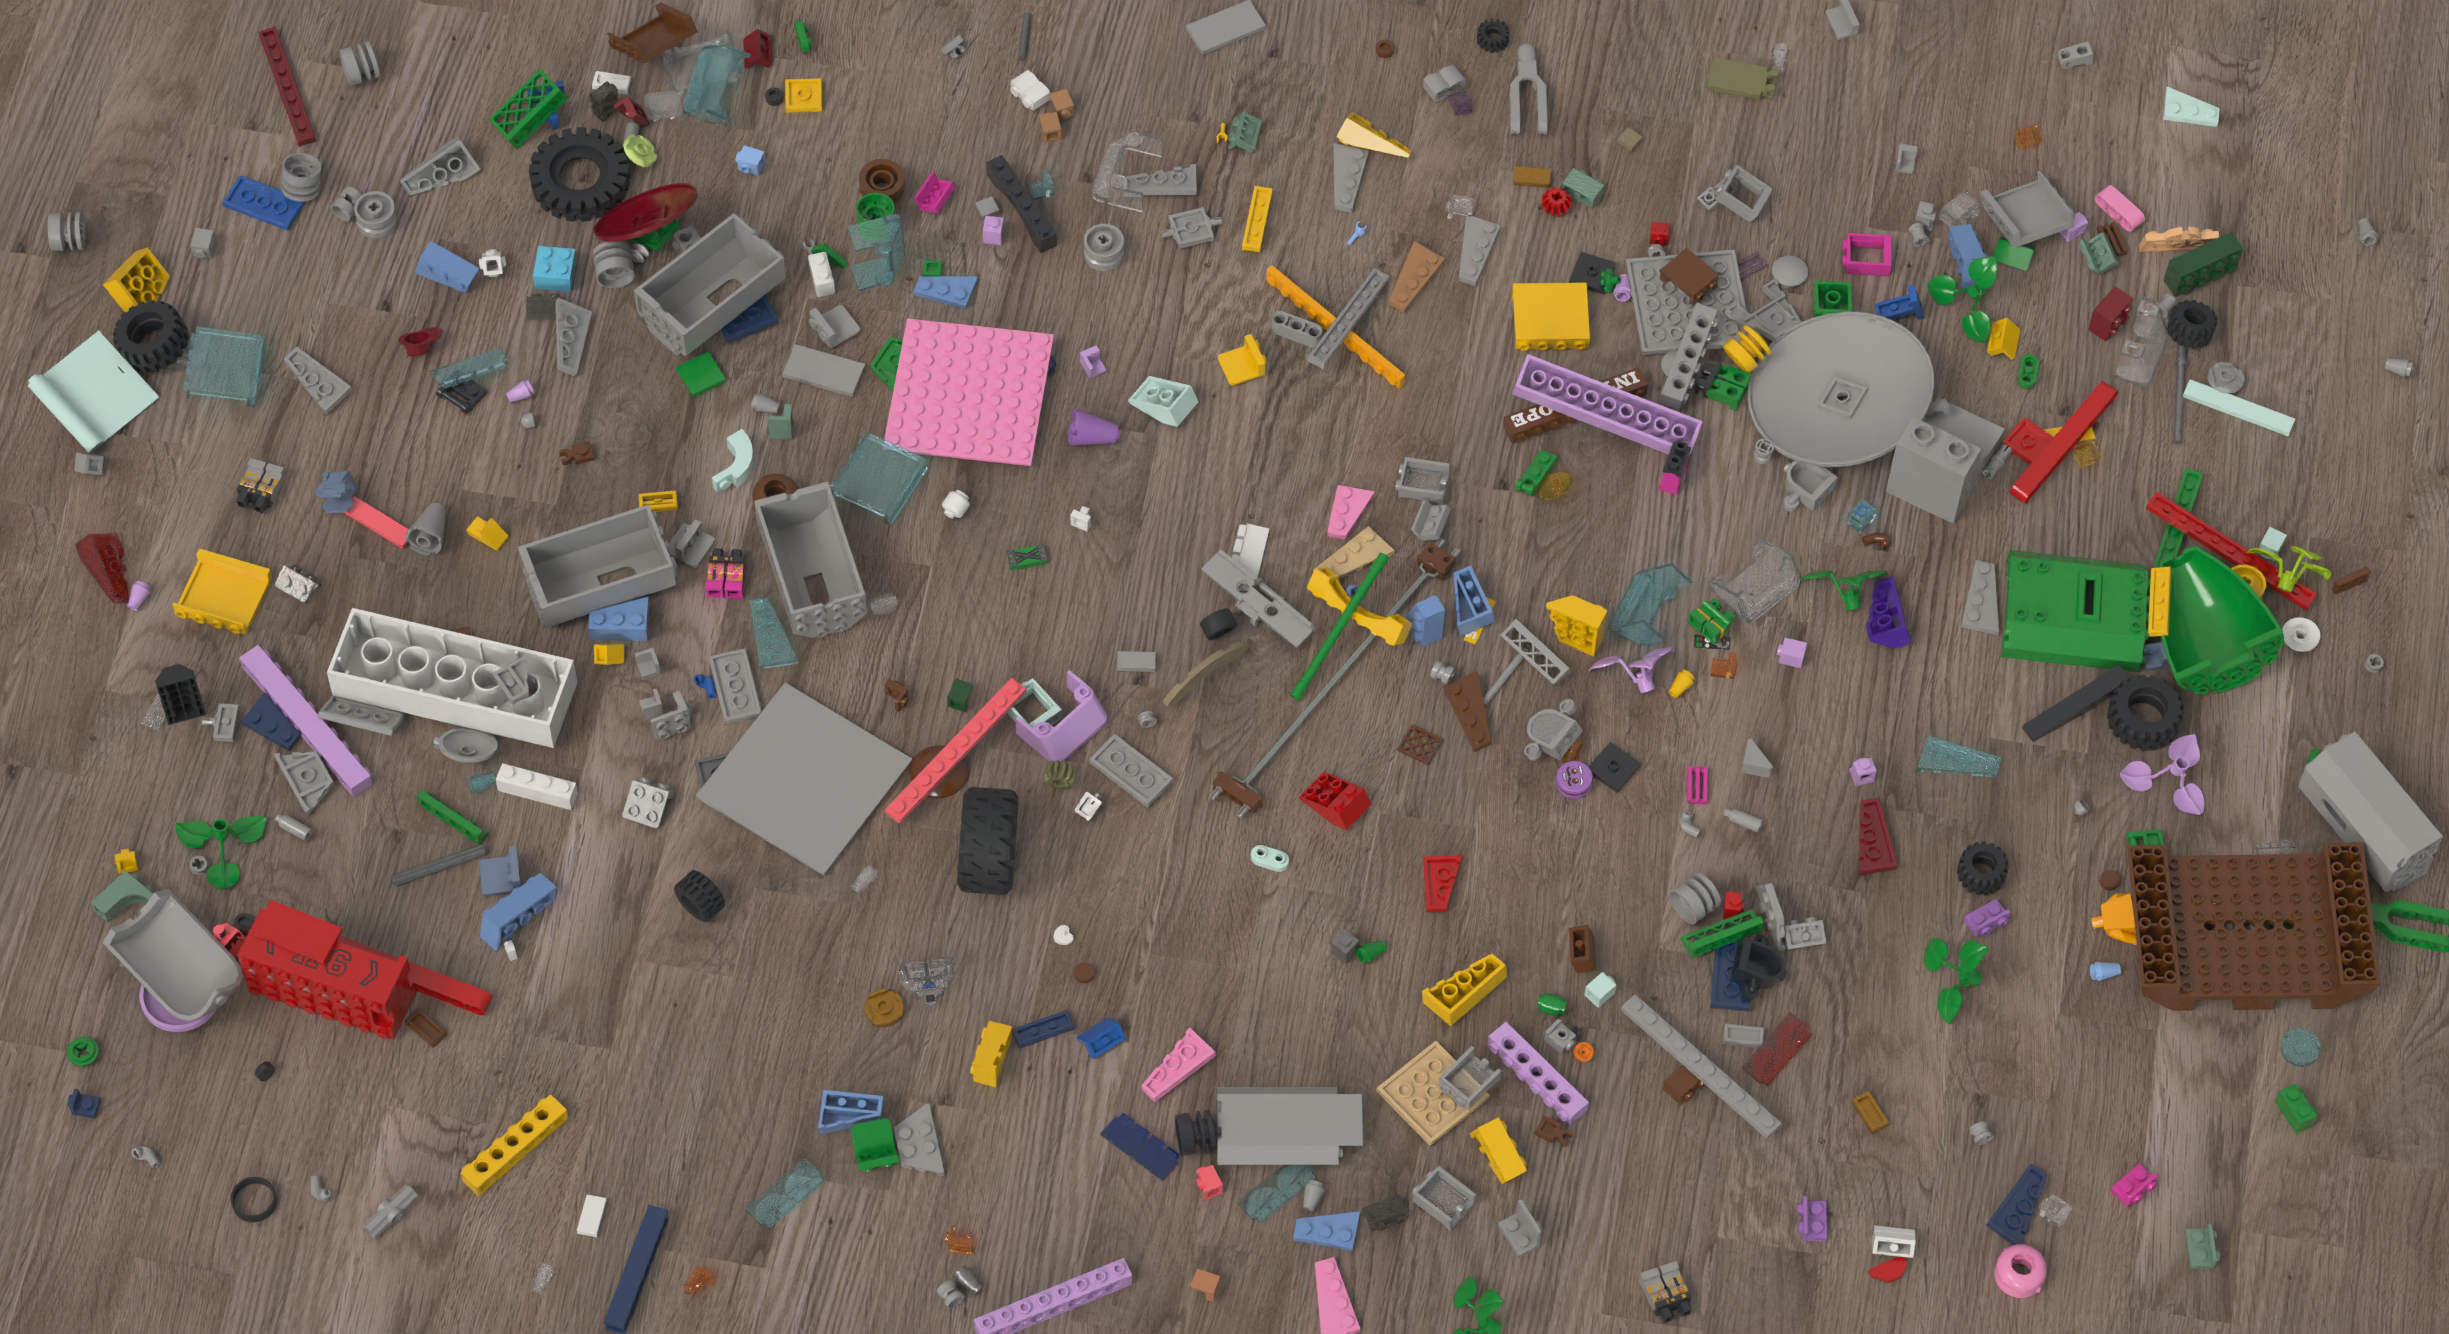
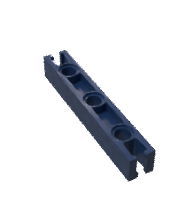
(636, 1270)

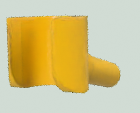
(1222, 135)

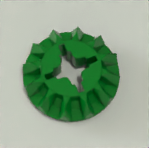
(81, 1044)

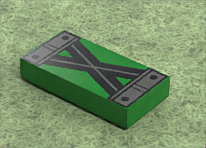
(1027, 557)

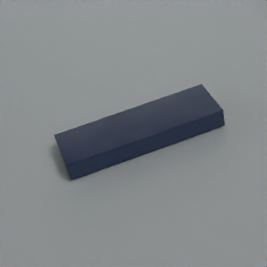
(1043, 1029)

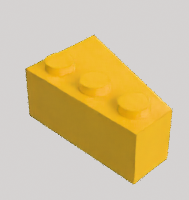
(1500, 1150)

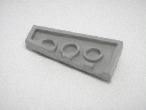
(1348, 172)
(1477, 245)
(319, 381)
(1981, 603)

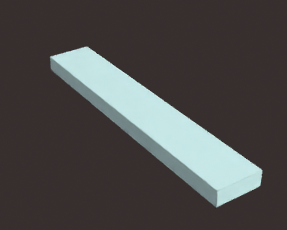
(2239, 407)

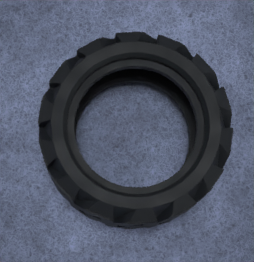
(987, 840)

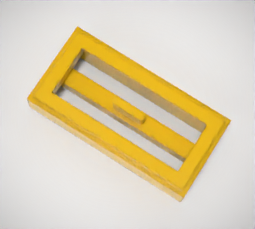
(659, 504)

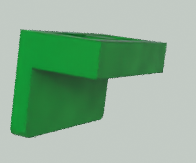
(2016, 257)

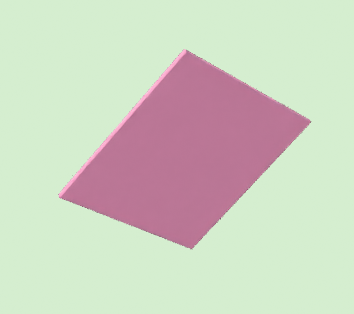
(969, 391)

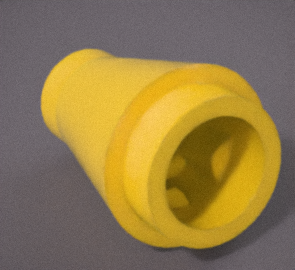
(1681, 683)

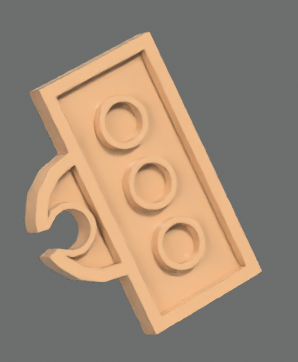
(2176, 239)

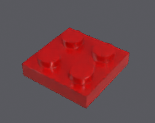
(2027, 440)

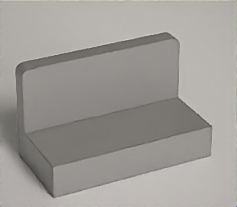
(1843, 20)

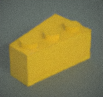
(991, 1053)

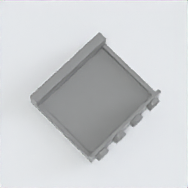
(2028, 211)

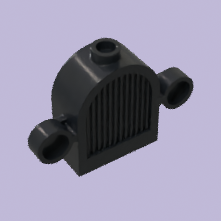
(1757, 966)

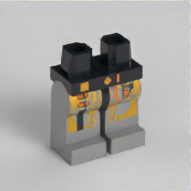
(260, 485)
(1666, 1291)

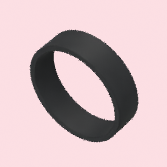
(253, 1180)

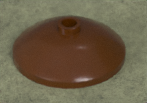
(951, 783)

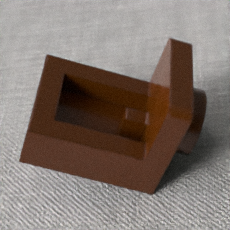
(898, 692)

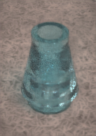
(480, 782)

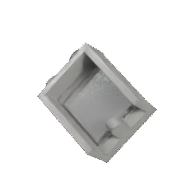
(1423, 480)
(1468, 1079)
(1444, 1197)

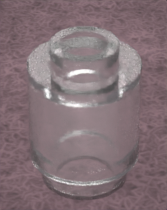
(883, 604)

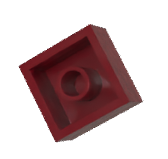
(2111, 314)

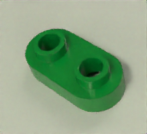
(804, 41)
(2026, 372)

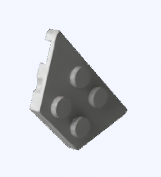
(306, 777)
(1774, 917)
(918, 1142)

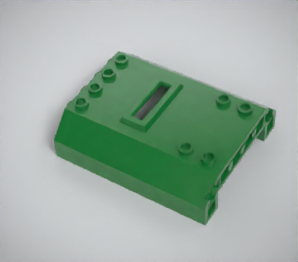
(2048, 607)

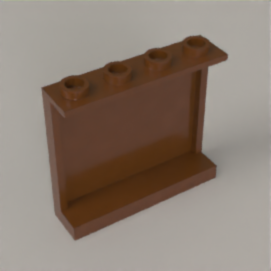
(655, 35)

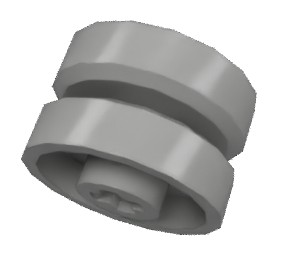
(375, 214)
(1103, 247)

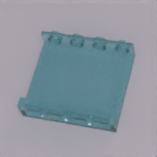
(224, 364)
(879, 476)

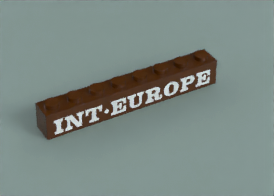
(1539, 419)

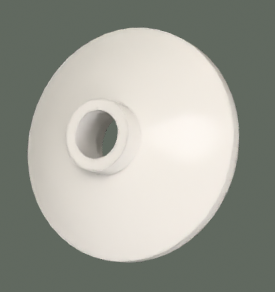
(2304, 628)

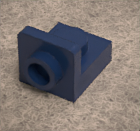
(83, 1104)

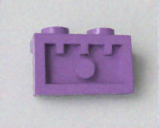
(1987, 918)
(1813, 1220)

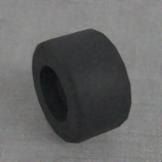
(1218, 623)

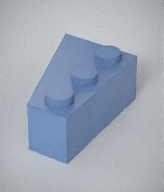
(1964, 249)
(446, 268)
(1471, 604)
(621, 622)

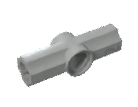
(390, 1211)

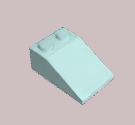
(1164, 400)

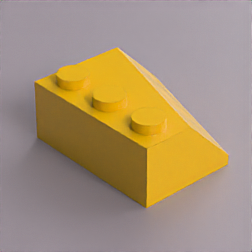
(137, 280)
(1578, 623)

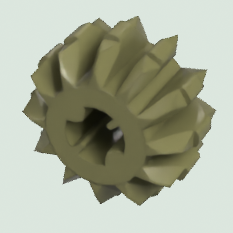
(1060, 774)

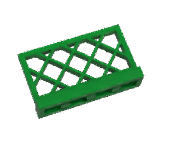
(535, 116)

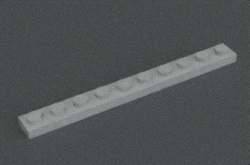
(1701, 1066)

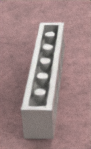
(1670, 394)

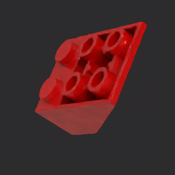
(1336, 800)

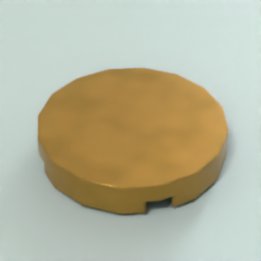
(884, 1008)

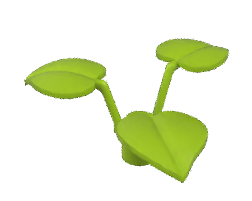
(2289, 578)

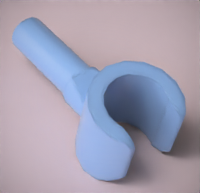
(1358, 232)

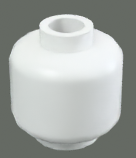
(955, 504)

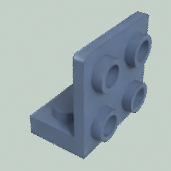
(500, 874)

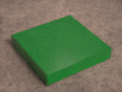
(700, 374)

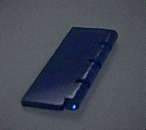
(1136, 1146)

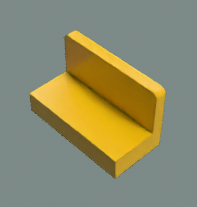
(2003, 338)

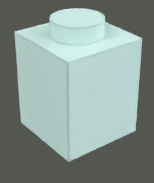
(2273, 542)
(1600, 989)

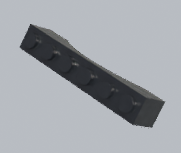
(1009, 184)

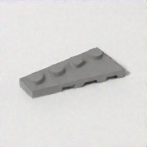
(1173, 182)
(571, 332)

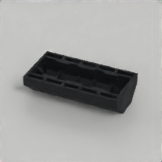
(179, 694)

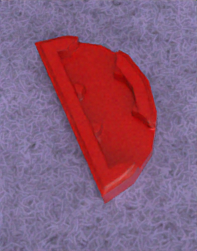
(1890, 1270)

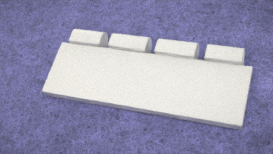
(1250, 548)

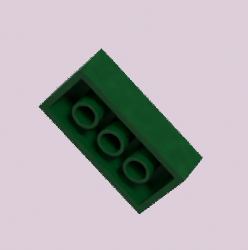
(2203, 264)

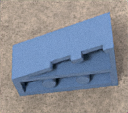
(1427, 620)
(844, 1109)

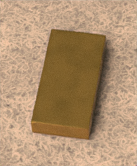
(1531, 177)
(1870, 1112)

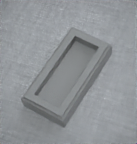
(1136, 661)
(1743, 1035)

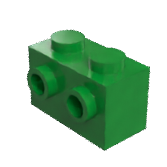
(2296, 1108)

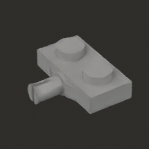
(223, 722)

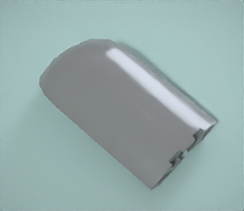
(176, 958)

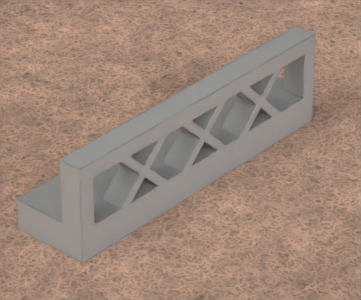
(1543, 650)

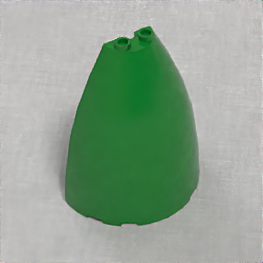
(2216, 625)

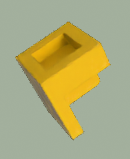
(608, 653)

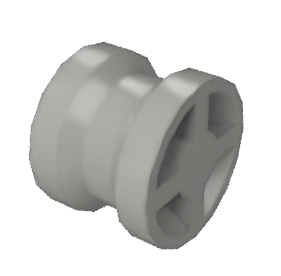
(1981, 1133)

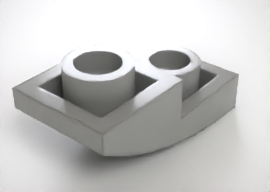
(1708, 196)

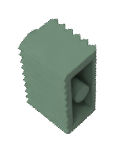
(1583, 187)

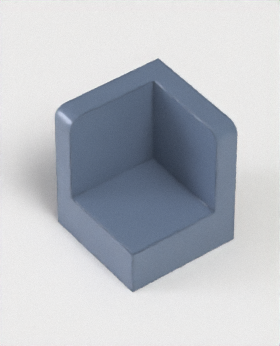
(2155, 656)

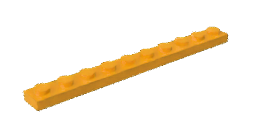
(1325, 318)

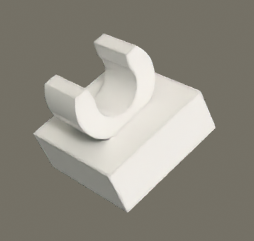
(1081, 519)

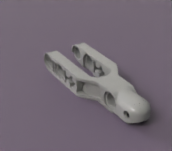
(1527, 71)

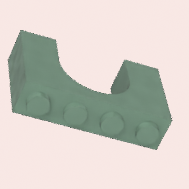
(119, 894)

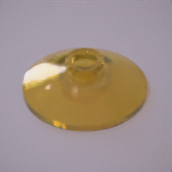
(1555, 485)

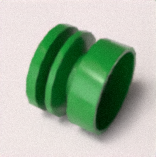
(873, 207)

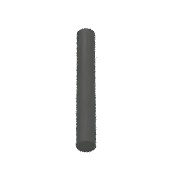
(1024, 36)

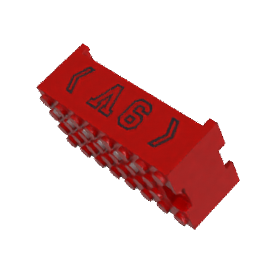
(349, 987)

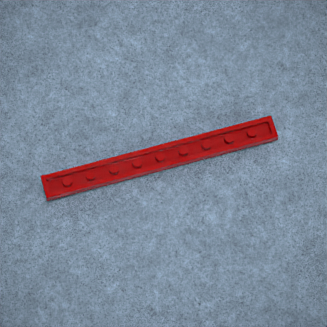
(2225, 547)

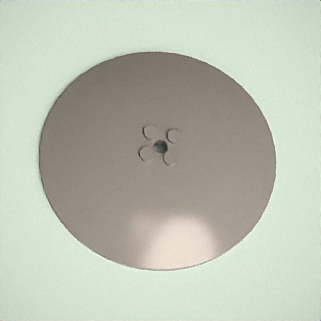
(1835, 356)

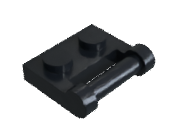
(467, 390)

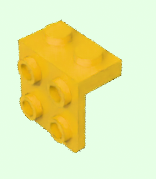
(1244, 362)

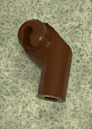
(1877, 537)

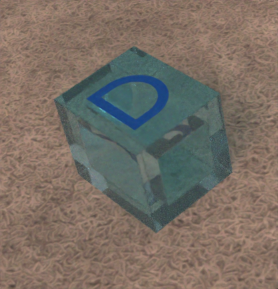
(1861, 515)

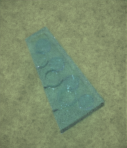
(770, 638)
(1955, 758)

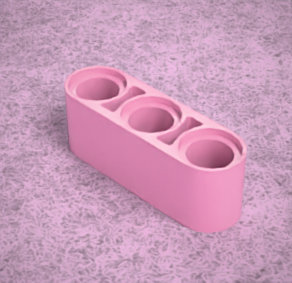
(2119, 208)

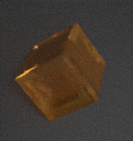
(2028, 136)
(1724, 668)

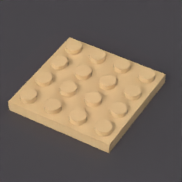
(1417, 1095)

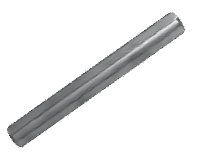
(438, 864)

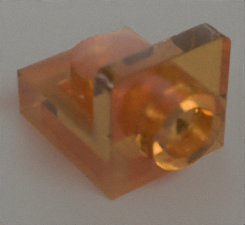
(959, 1244)
(697, 1279)

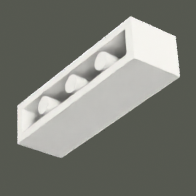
(536, 786)

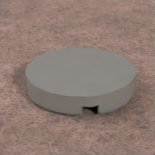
(2226, 377)

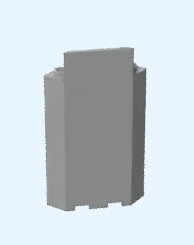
(1286, 1125)

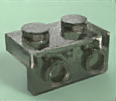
(297, 583)

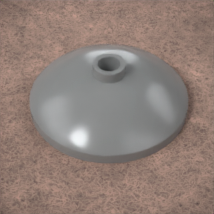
(467, 745)

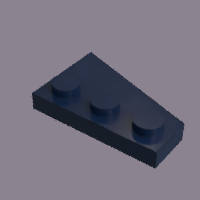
(753, 319)
(271, 723)

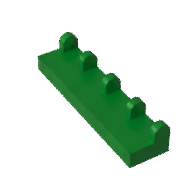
(451, 818)

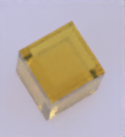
(2086, 454)

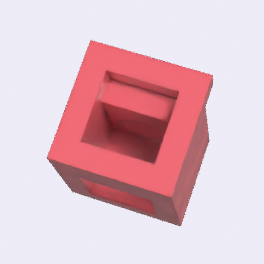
(1209, 1182)

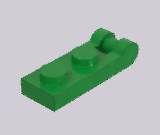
(1536, 472)

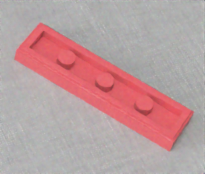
(378, 522)

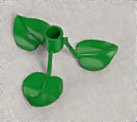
(1984, 273)
(1850, 597)
(194, 833)
(1971, 955)
(1487, 1304)

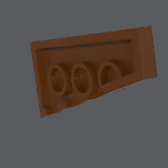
(1470, 710)

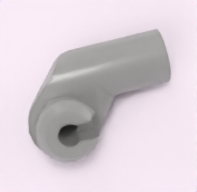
(146, 1154)
(317, 1191)

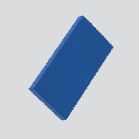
(262, 203)

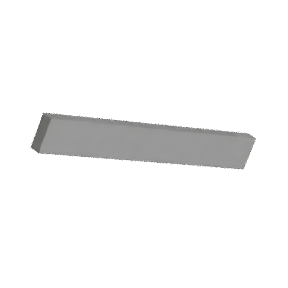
(1348, 318)

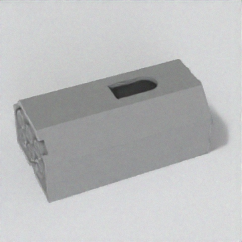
(677, 295)
(805, 541)
(566, 566)
(2371, 808)

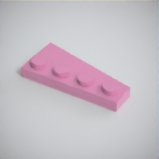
(1182, 1062)
(1334, 1305)

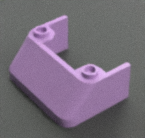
(1073, 731)

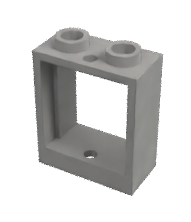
(1751, 183)

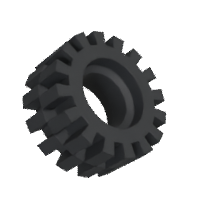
(1493, 27)

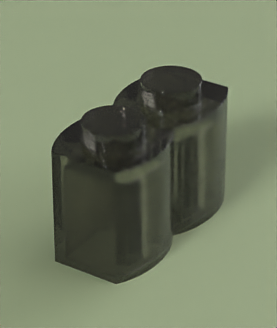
(603, 100)

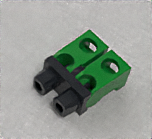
(1724, 384)

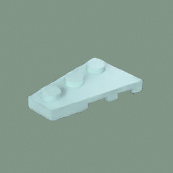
(2188, 109)

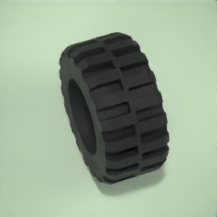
(142, 320)
(2151, 692)

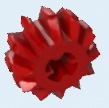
(1556, 201)

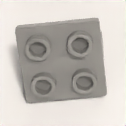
(691, 544)

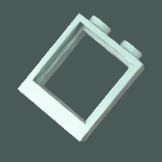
(1054, 712)

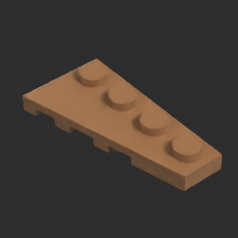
(1415, 275)

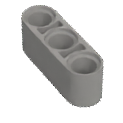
(1290, 323)

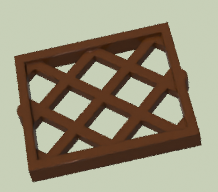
(1415, 755)

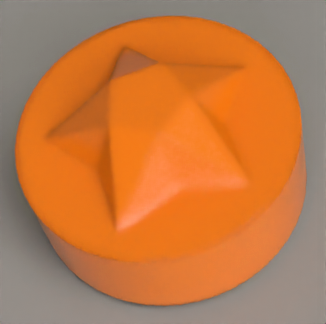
(1583, 1051)

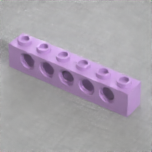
(1507, 1036)

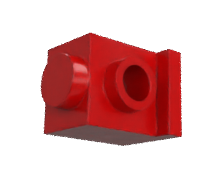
(1732, 905)

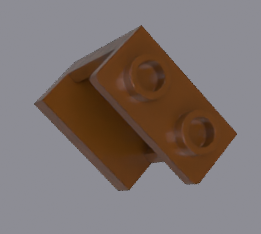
(1690, 275)

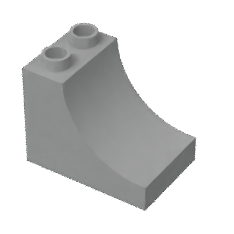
(1942, 460)

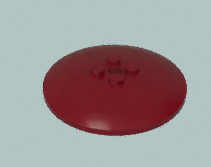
(645, 212)

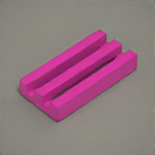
(1698, 771)

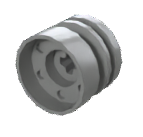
(359, 63)
(301, 177)
(66, 231)
(613, 264)
(1694, 898)

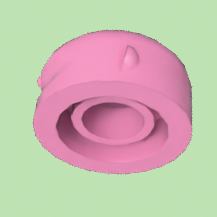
(2017, 1284)

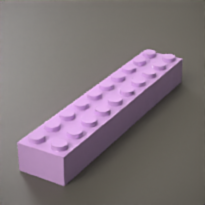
(1604, 406)

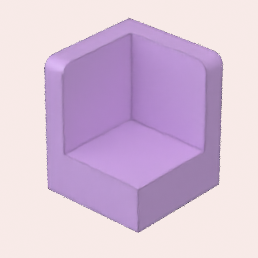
(1091, 362)

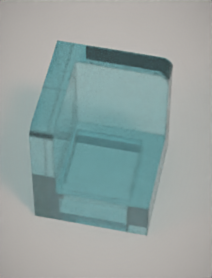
(1042, 188)

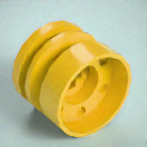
(1747, 349)

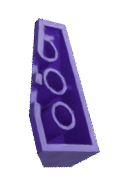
(1887, 619)

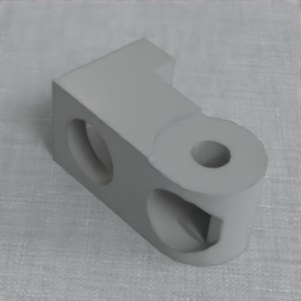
(2075, 55)

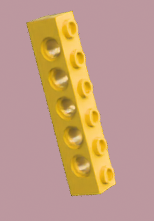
(481, 1181)

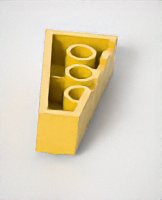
(1465, 989)

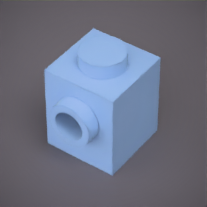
(750, 160)

